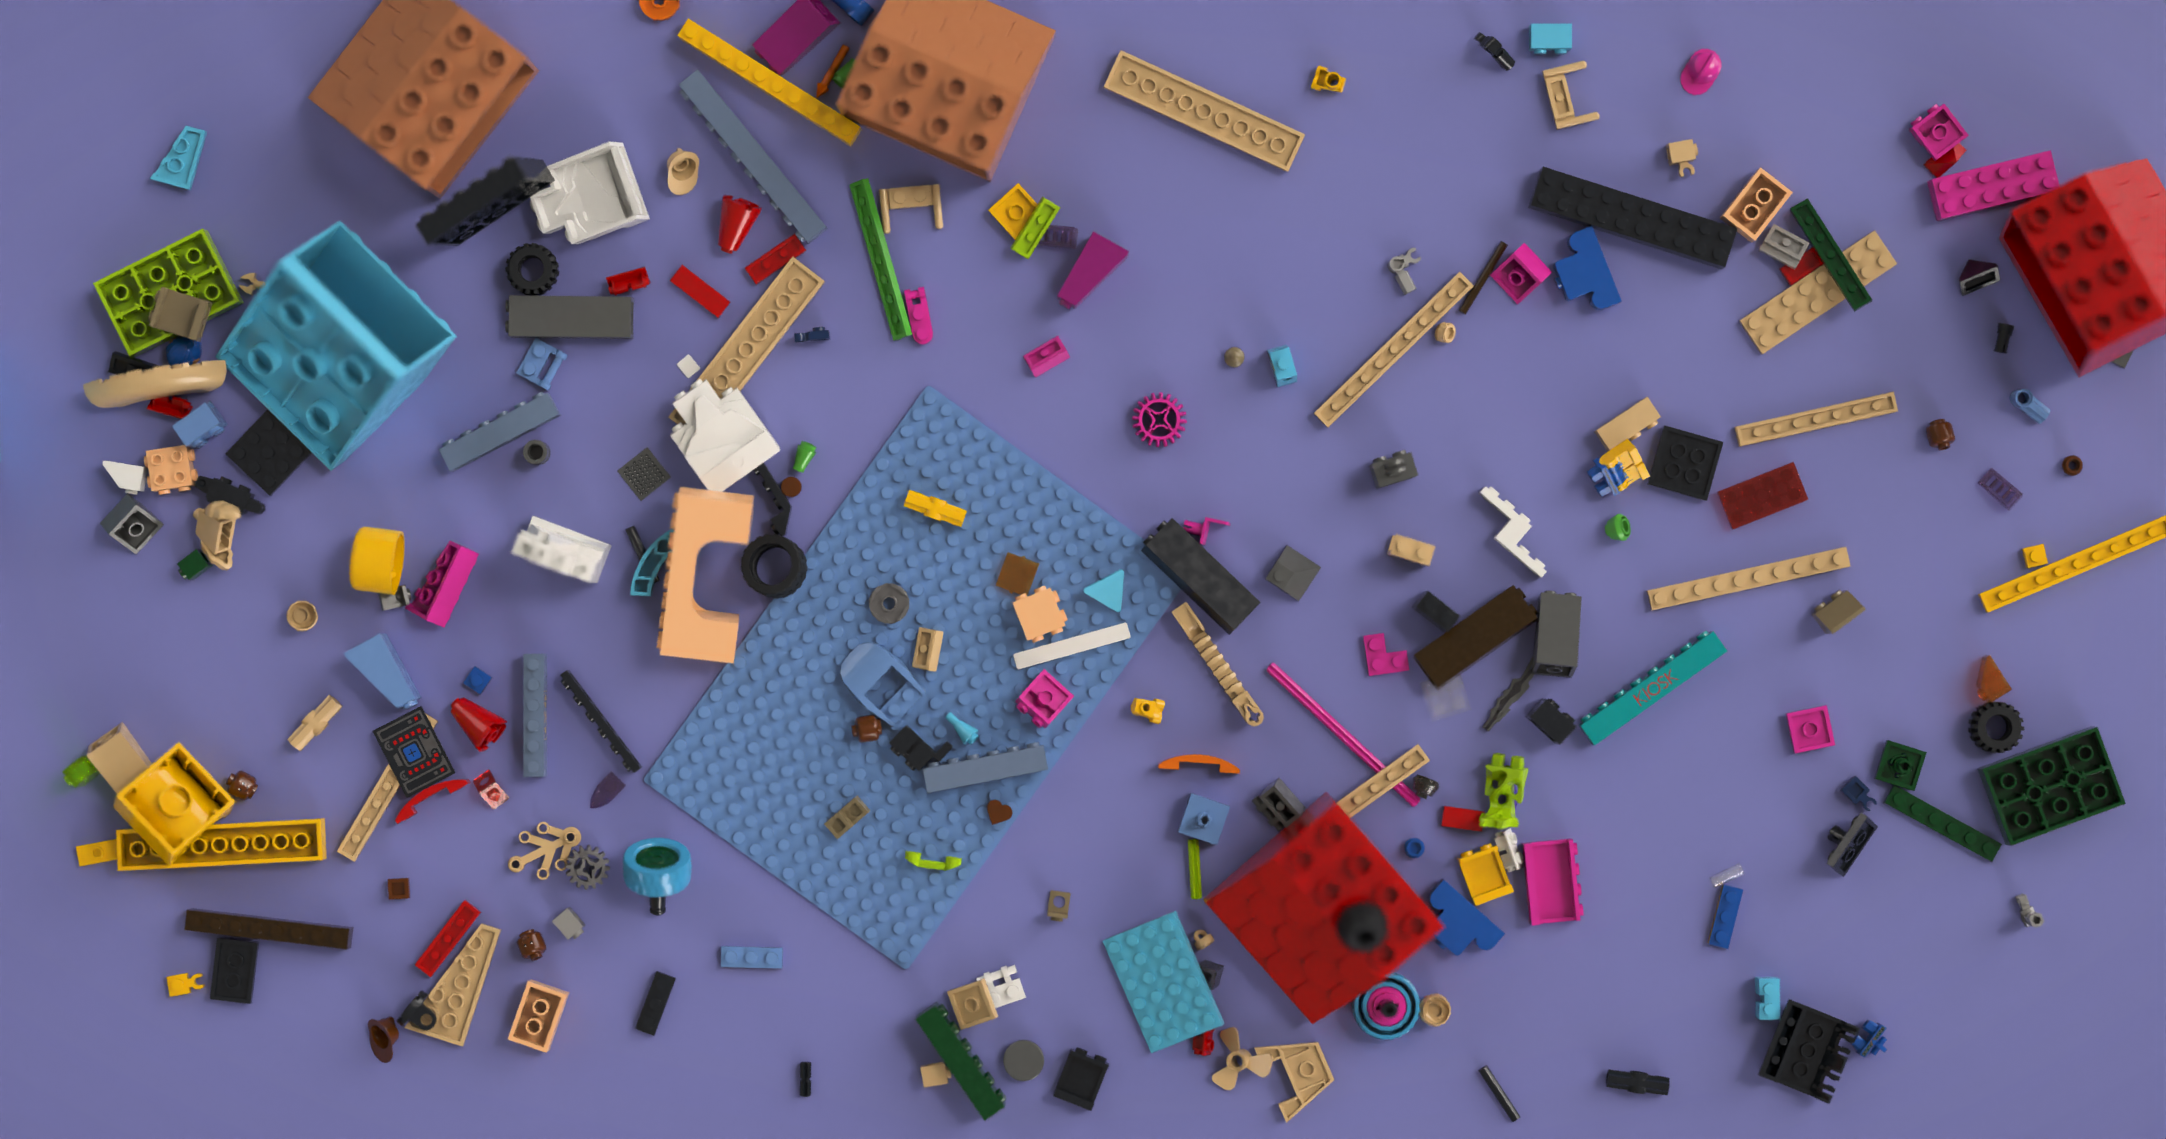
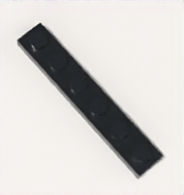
(595, 714)

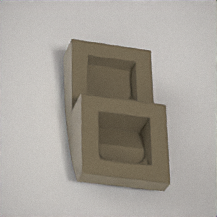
(847, 817)

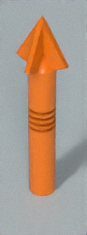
(823, 86)

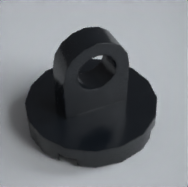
(416, 1010)

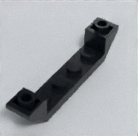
(780, 521)

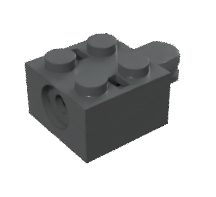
(1393, 470)

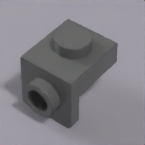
(400, 599)

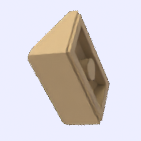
(927, 649)

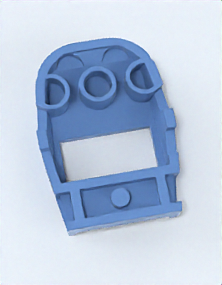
(865, 667)

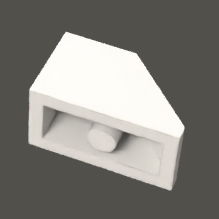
(127, 476)

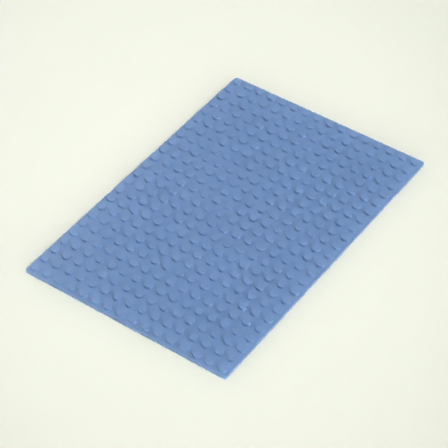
(773, 734)

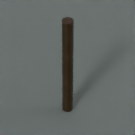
(1483, 277)

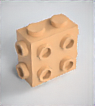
(171, 469)
(1040, 613)

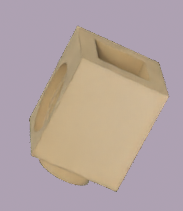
(935, 1074)

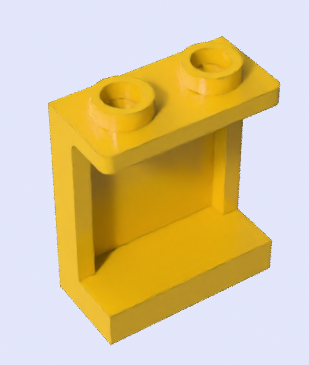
(1484, 874)

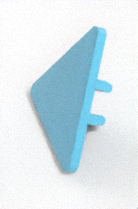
(1108, 590)

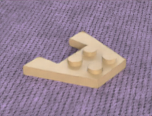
(1306, 1071)

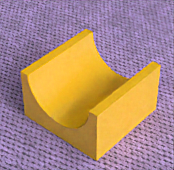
(173, 803)

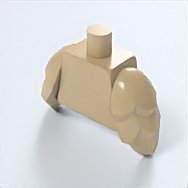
(216, 531)

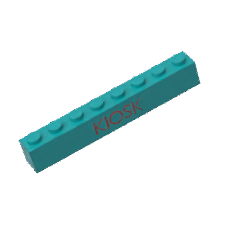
(1652, 688)

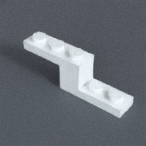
(1513, 531)

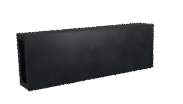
(1199, 575)

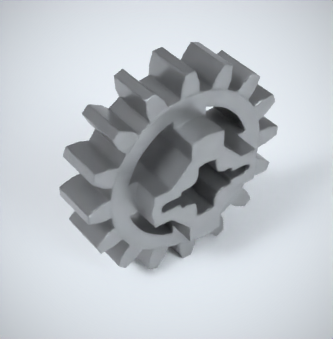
(594, 865)

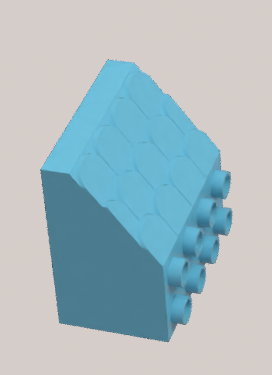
(334, 344)

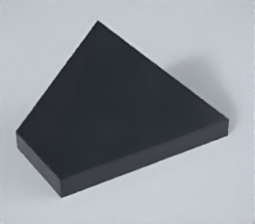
(1977, 275)

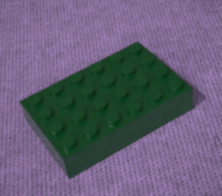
(2051, 786)

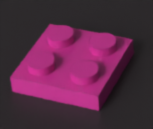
(1810, 729)

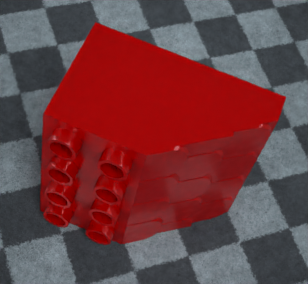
(2096, 261)
(1289, 905)

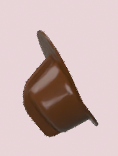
(382, 1037)

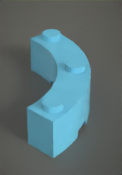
(650, 565)

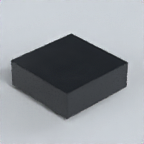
(943, 751)

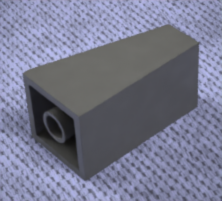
(1557, 634)

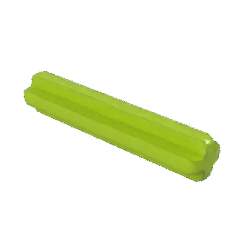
(1194, 869)

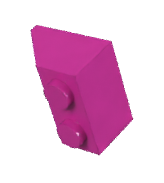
(1521, 273)

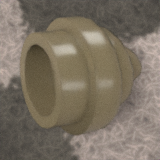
(1234, 357)

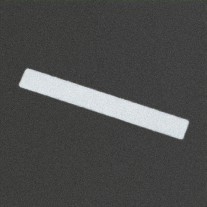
(1071, 645)

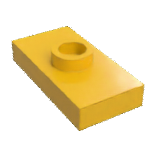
(97, 852)

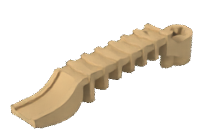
(1196, 633)

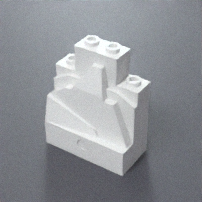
(590, 195)
(720, 435)
(562, 550)

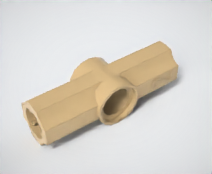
(314, 722)

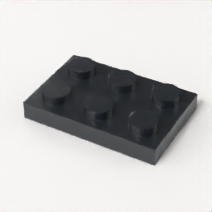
(234, 970)

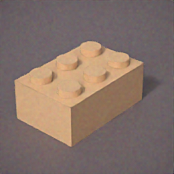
(1756, 205)
(538, 1015)

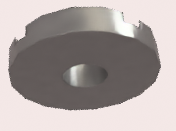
(885, 591)

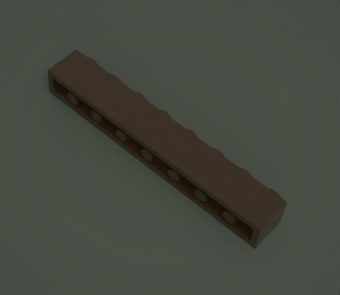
(268, 928)

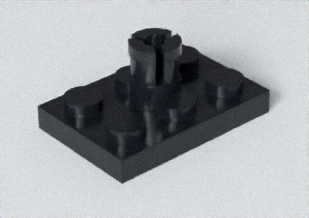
(1849, 843)

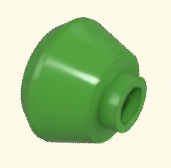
(1618, 528)

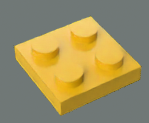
(1013, 210)

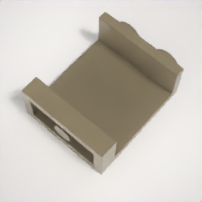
(180, 314)

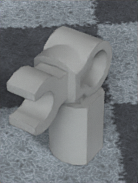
(1397, 265)
(2027, 912)

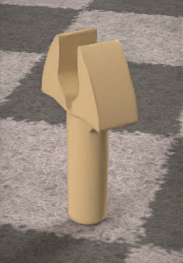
(256, 284)

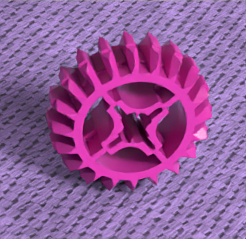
(1170, 406)

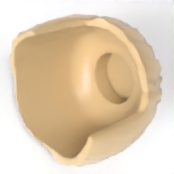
(1434, 1009)

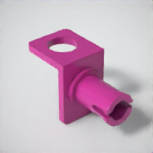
(1202, 529)

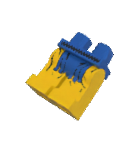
(1617, 469)

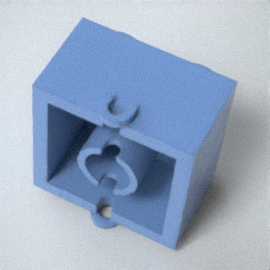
(200, 425)

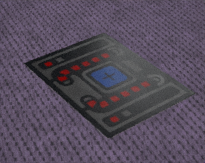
(414, 751)

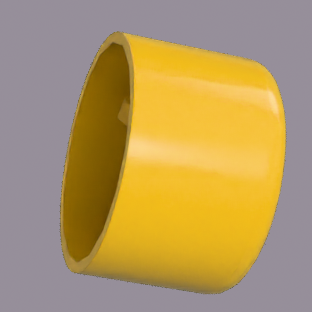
(377, 560)

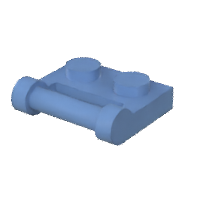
(536, 360)

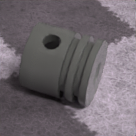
(536, 452)

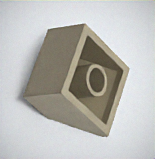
(1837, 612)

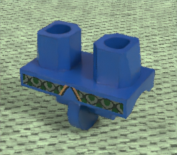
(1875, 1032)

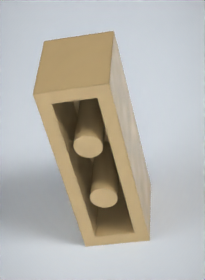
(1628, 424)

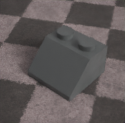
(131, 524)

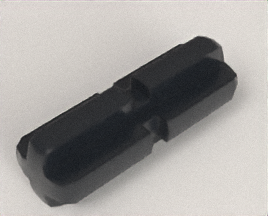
(805, 1082)

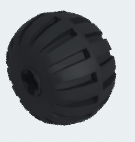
(1362, 926)

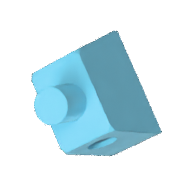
(1282, 365)

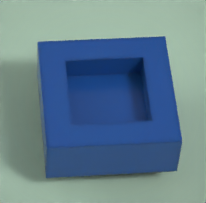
(477, 680)

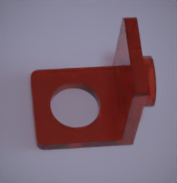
(491, 791)

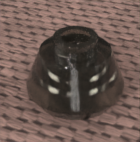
(1424, 786)

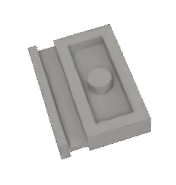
(1784, 246)

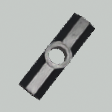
(1637, 1082)

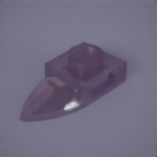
(606, 790)

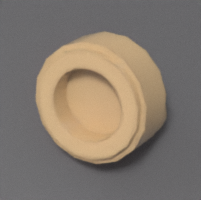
(1445, 332)
(1203, 942)

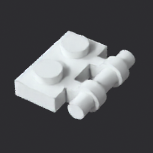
(1006, 992)

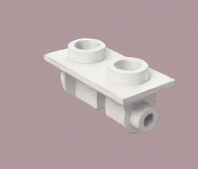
(1513, 857)

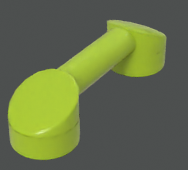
(915, 859)

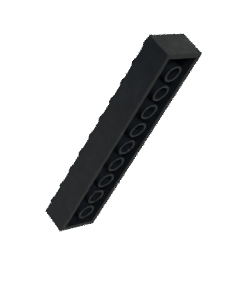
(1632, 218)

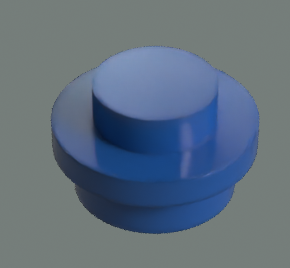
(1414, 847)

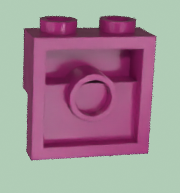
(1938, 131)
(1043, 699)

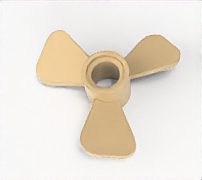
(1258, 1064)

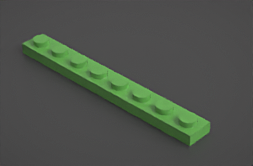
(880, 259)

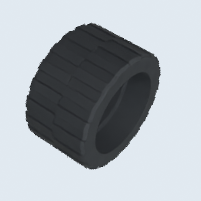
(755, 551)

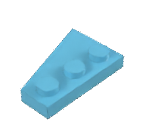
(182, 161)

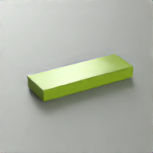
(1035, 227)

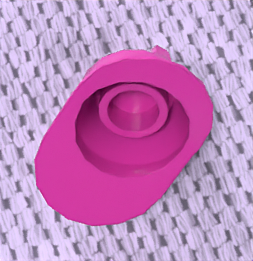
(1700, 71)

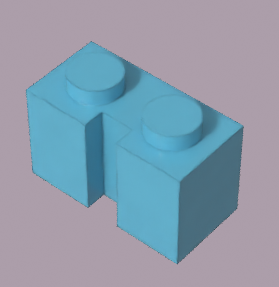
(1550, 37)
(1769, 993)

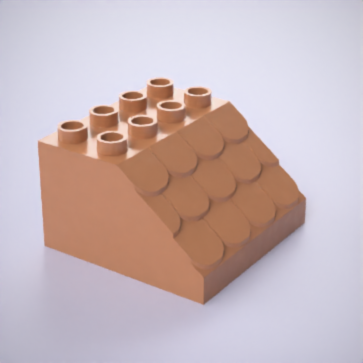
(947, 78)
(424, 87)

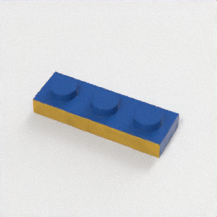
(1725, 916)

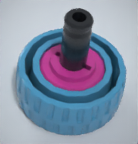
(1387, 1008)

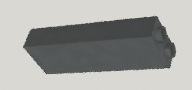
(570, 317)

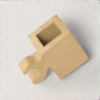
(1682, 153)

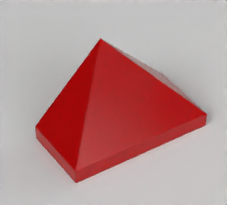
(1945, 162)

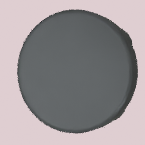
(1023, 1060)

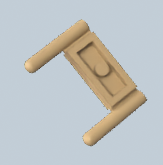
(1560, 97)
(908, 198)

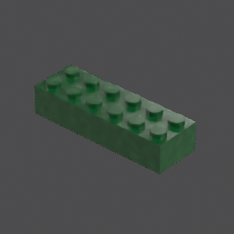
(960, 1060)

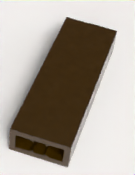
(1476, 637)

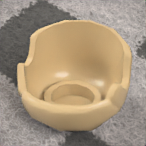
(302, 615)

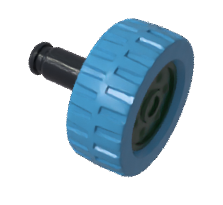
(657, 870)

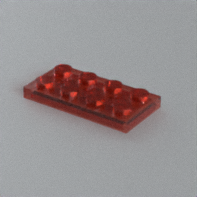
(1762, 495)

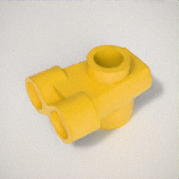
(1324, 79)
(1148, 709)

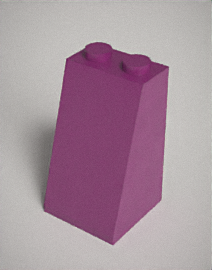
(795, 34)
(1093, 266)

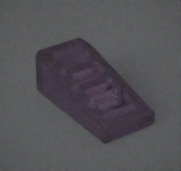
(1072, 239)
(1995, 494)

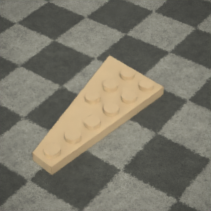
(459, 989)

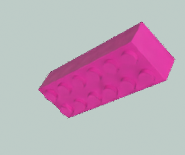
(1993, 185)

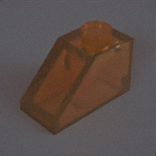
(1991, 681)

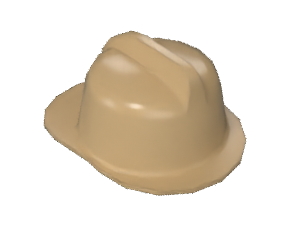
(682, 171)

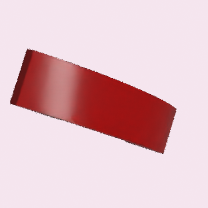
(409, 809)

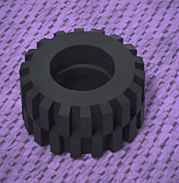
(515, 264)
(2012, 732)

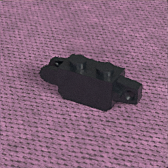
(222, 489)

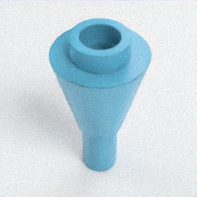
(966, 732)

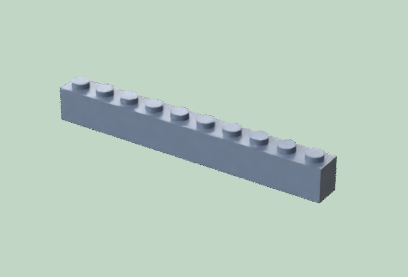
(753, 157)

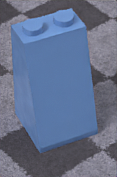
(385, 670)

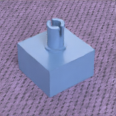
(1203, 819)

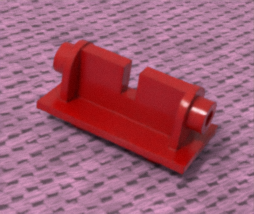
(631, 279)
(176, 407)
(1203, 1044)

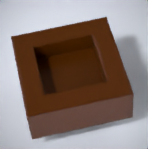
(399, 888)

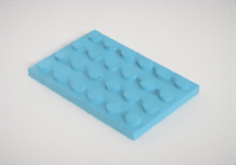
(1163, 982)

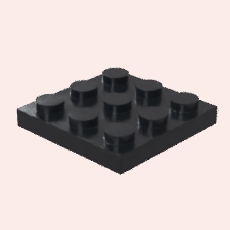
(268, 452)
(1685, 463)

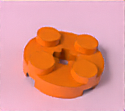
(659, 12)

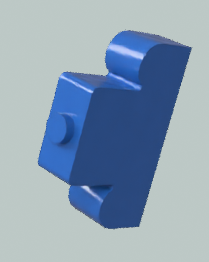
(1586, 271)
(1461, 921)

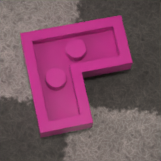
(1381, 662)

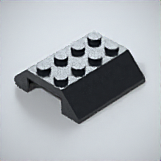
(1807, 1050)

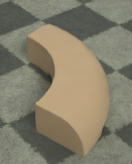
(156, 383)

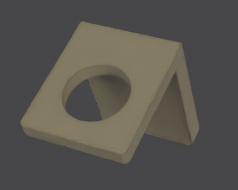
(1054, 912)

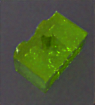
(80, 772)

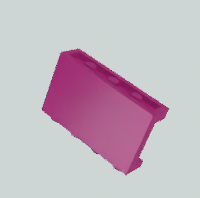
(1552, 881)

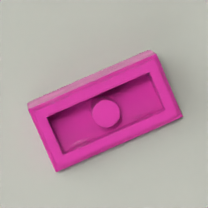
(1046, 356)

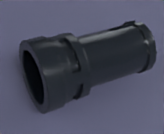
(2004, 333)

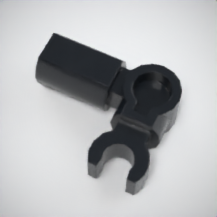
(1495, 48)

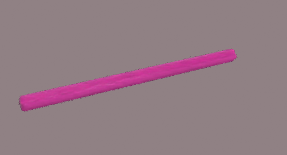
(1335, 727)

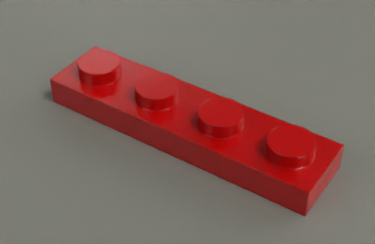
(448, 938)

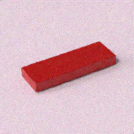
(775, 259)
(700, 291)

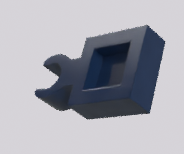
(817, 334)
(1857, 791)

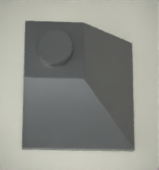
(1292, 573)

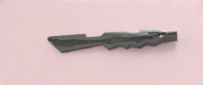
(1511, 695)

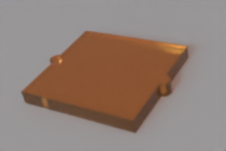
(1017, 574)

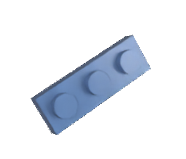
(751, 957)

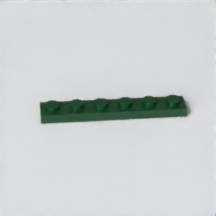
(1830, 255)
(1942, 823)

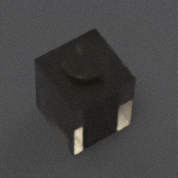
(1212, 973)

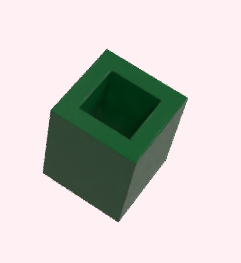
(193, 565)

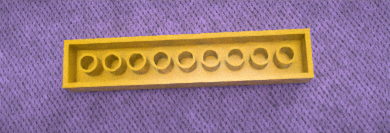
(232, 845)

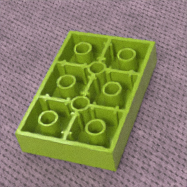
(184, 266)

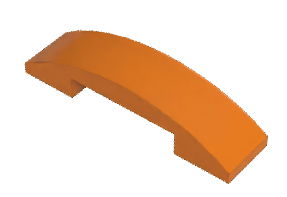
(1224, 766)

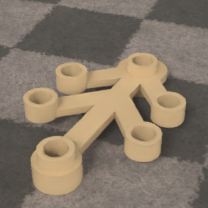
(548, 848)

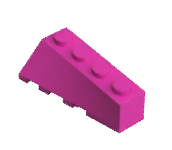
(444, 584)

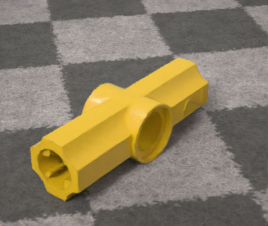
(935, 508)

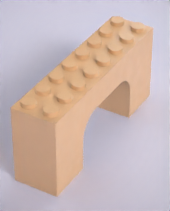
(686, 626)

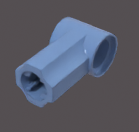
(2031, 405)

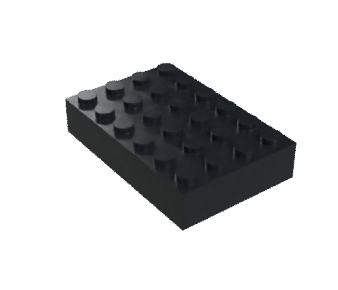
(484, 201)

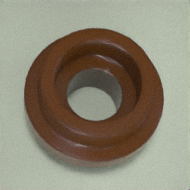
(2078, 465)

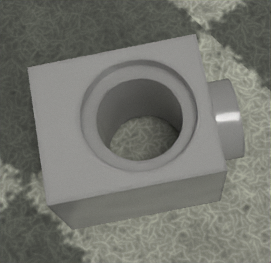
(569, 923)

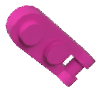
(919, 316)

